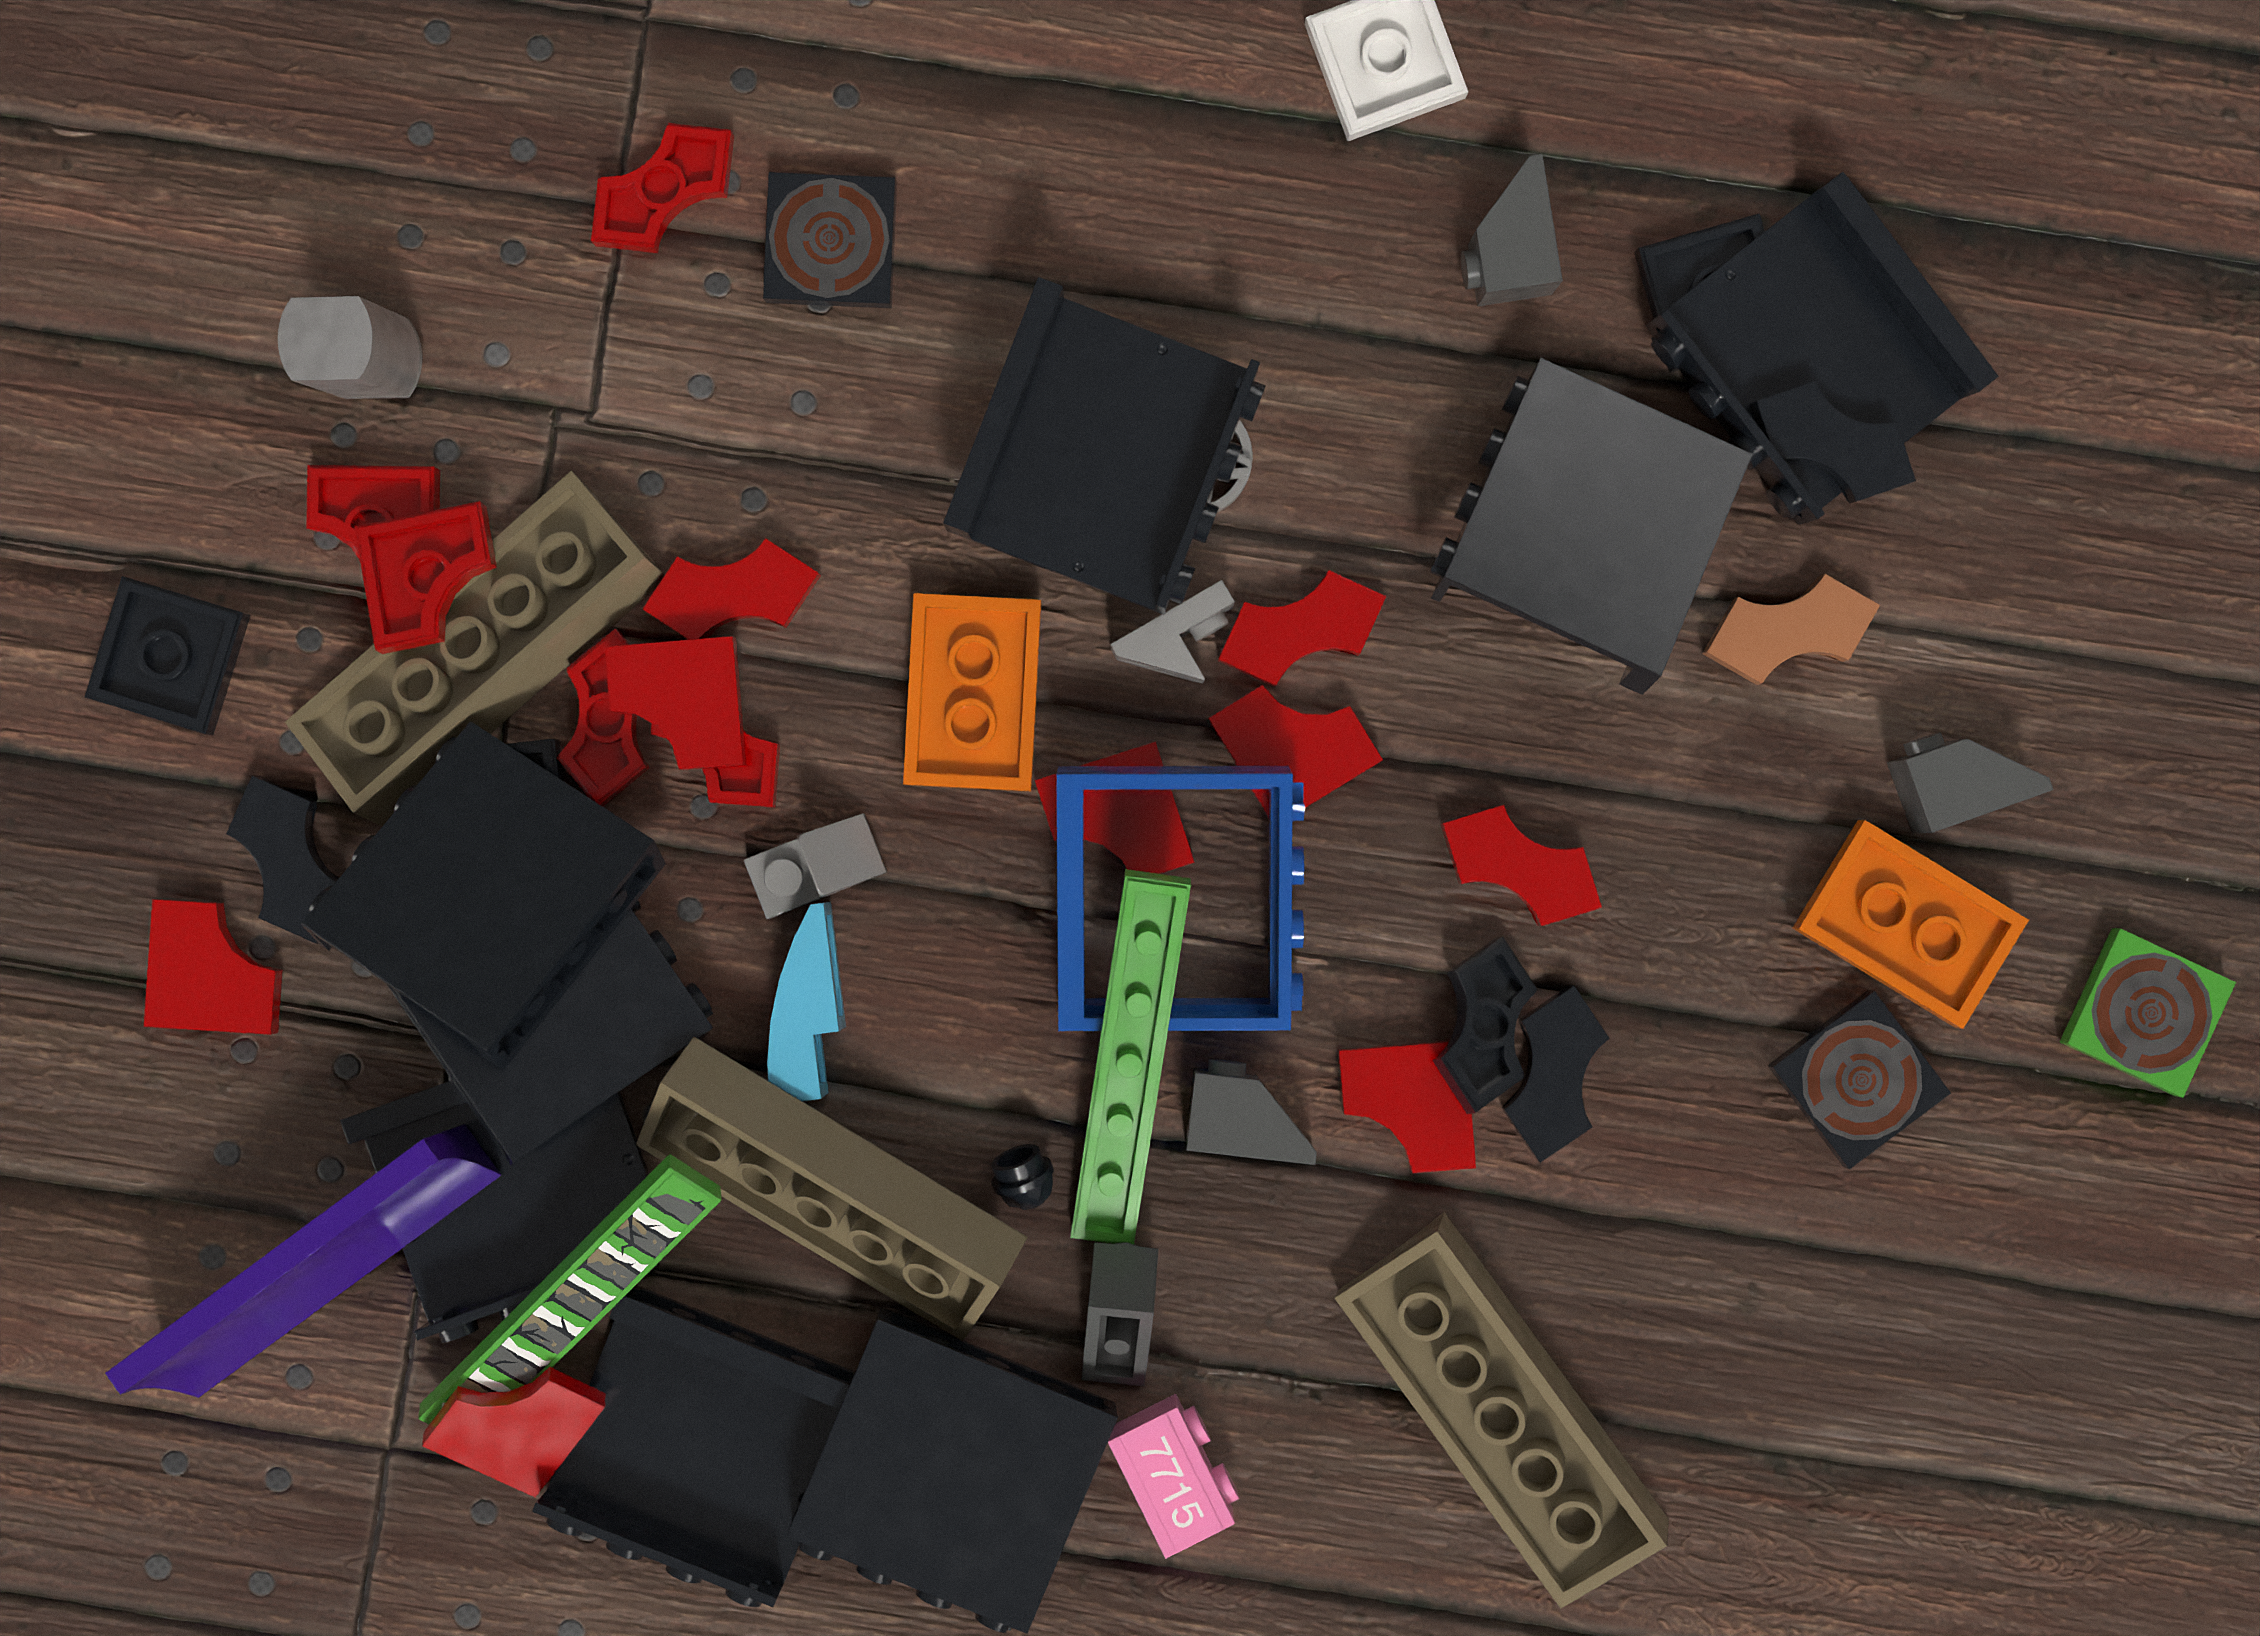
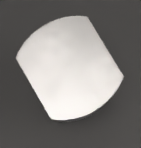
(349, 347)

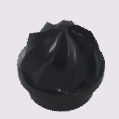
(1023, 1176)

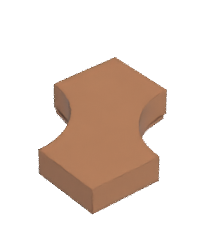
(1822, 621)

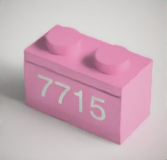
(1172, 1474)

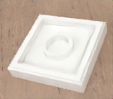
(1384, 62)

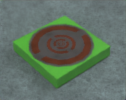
(2147, 1012)

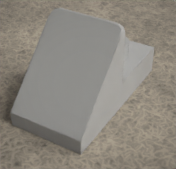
(1160, 643)
(815, 865)

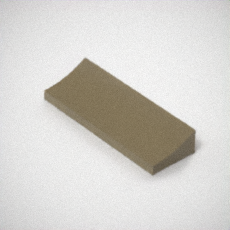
(555, 591)
(830, 1189)
(1504, 1412)

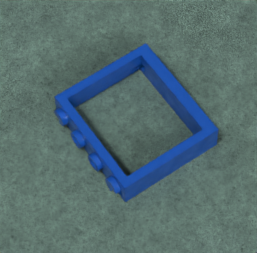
(1285, 870)

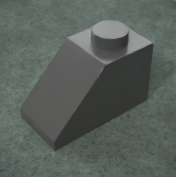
(1515, 244)
(1958, 782)
(1241, 1117)
(1120, 1313)

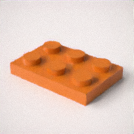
(972, 692)
(1910, 924)

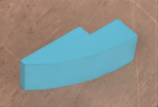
(805, 1007)

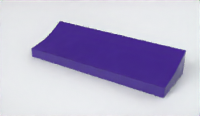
(311, 1267)

